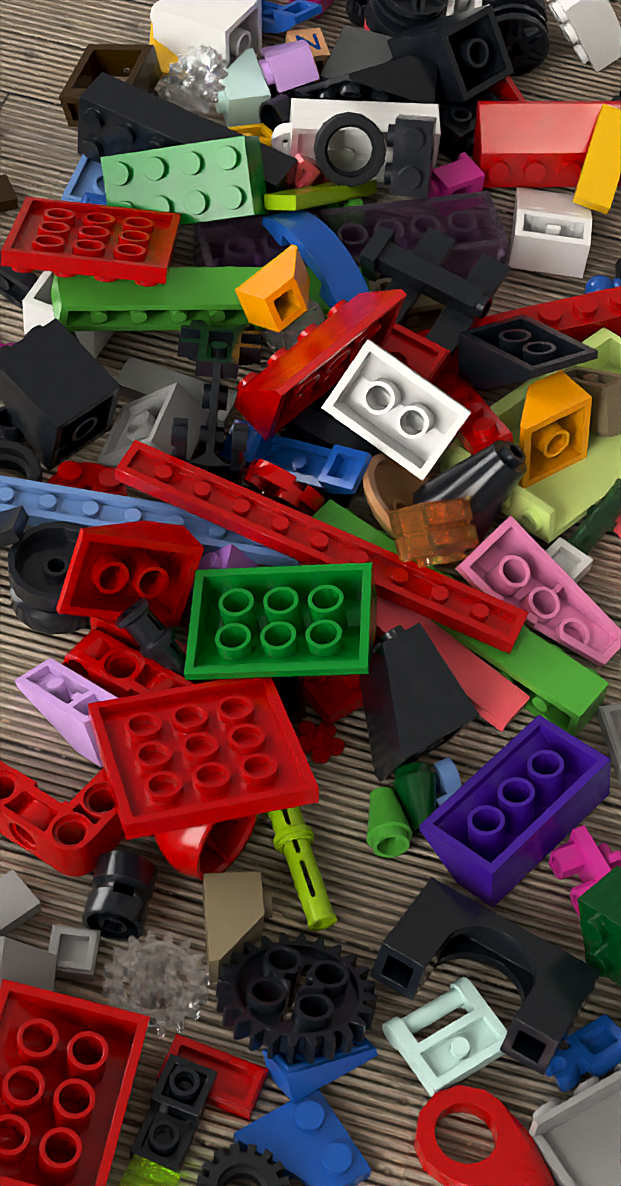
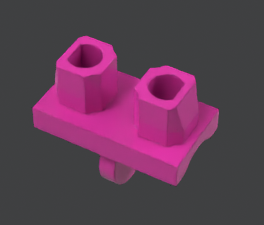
(583, 858)

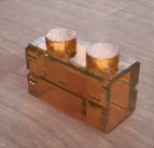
(434, 532)

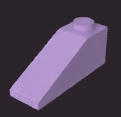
(64, 701)

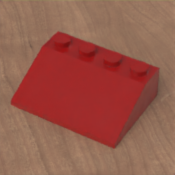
(317, 361)
(63, 1085)

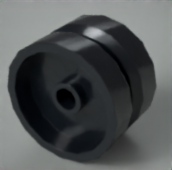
(38, 574)

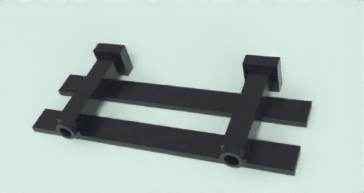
(415, 274)

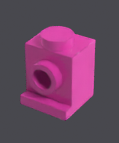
(457, 178)

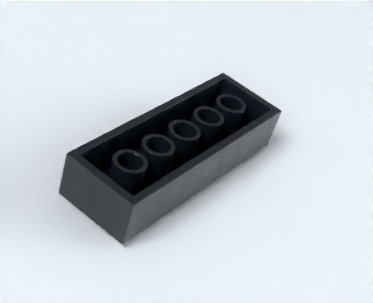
(126, 119)

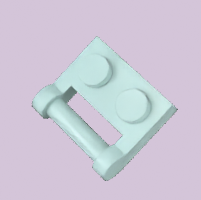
(455, 1049)

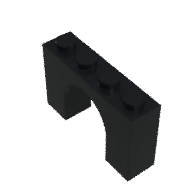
(451, 926)

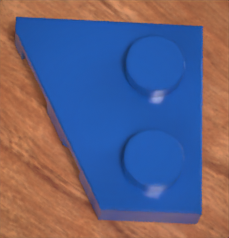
(308, 1143)

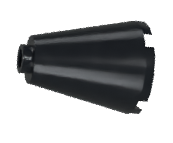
(483, 479)

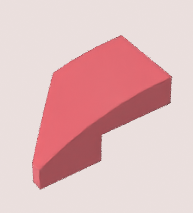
(308, 172)

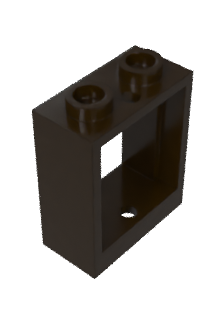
(112, 60)

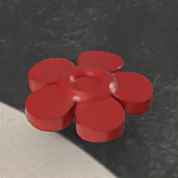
(319, 741)

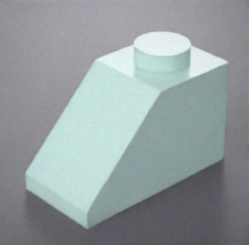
(243, 91)

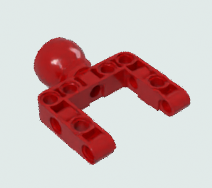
(49, 827)

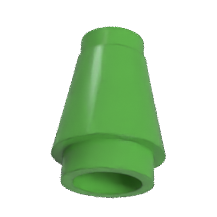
(387, 824)

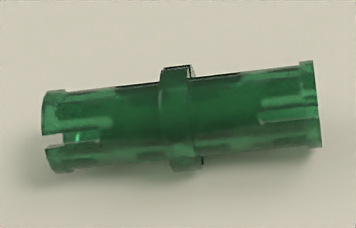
(599, 520)

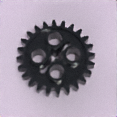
(328, 1009)

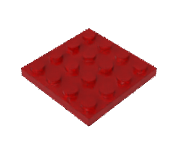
(92, 241)
(200, 755)

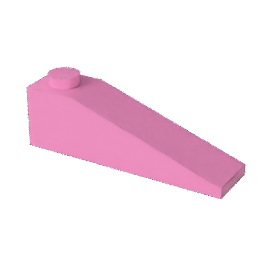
(524, 575)

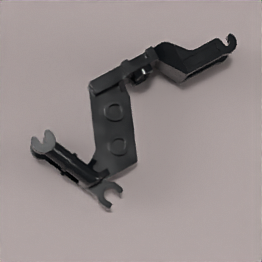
(217, 355)

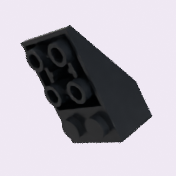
(394, 81)

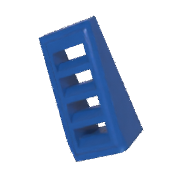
(303, 1078)

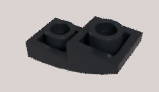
(174, 1113)

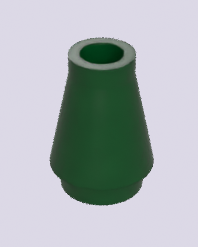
(416, 791)

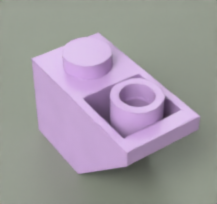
(288, 65)

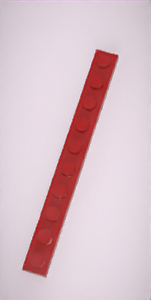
(319, 544)

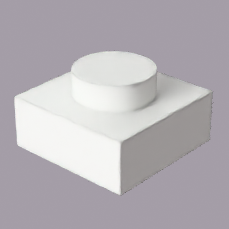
(570, 559)

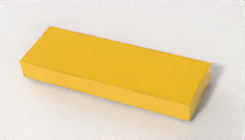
(602, 163)

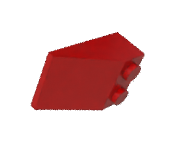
(129, 562)

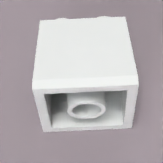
(221, 24)

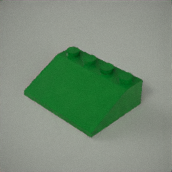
(282, 621)

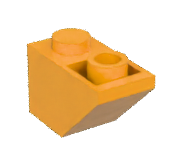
(276, 291)

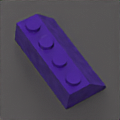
(517, 809)

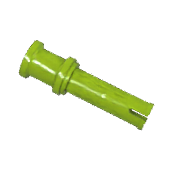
(290, 841)

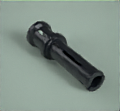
(153, 637)

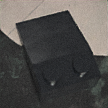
(516, 352)

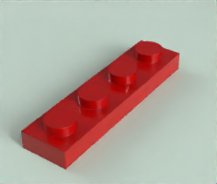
(482, 425)

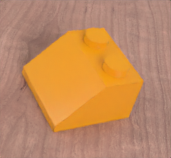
(554, 426)

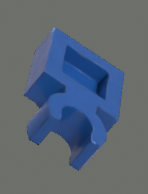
(591, 1050)

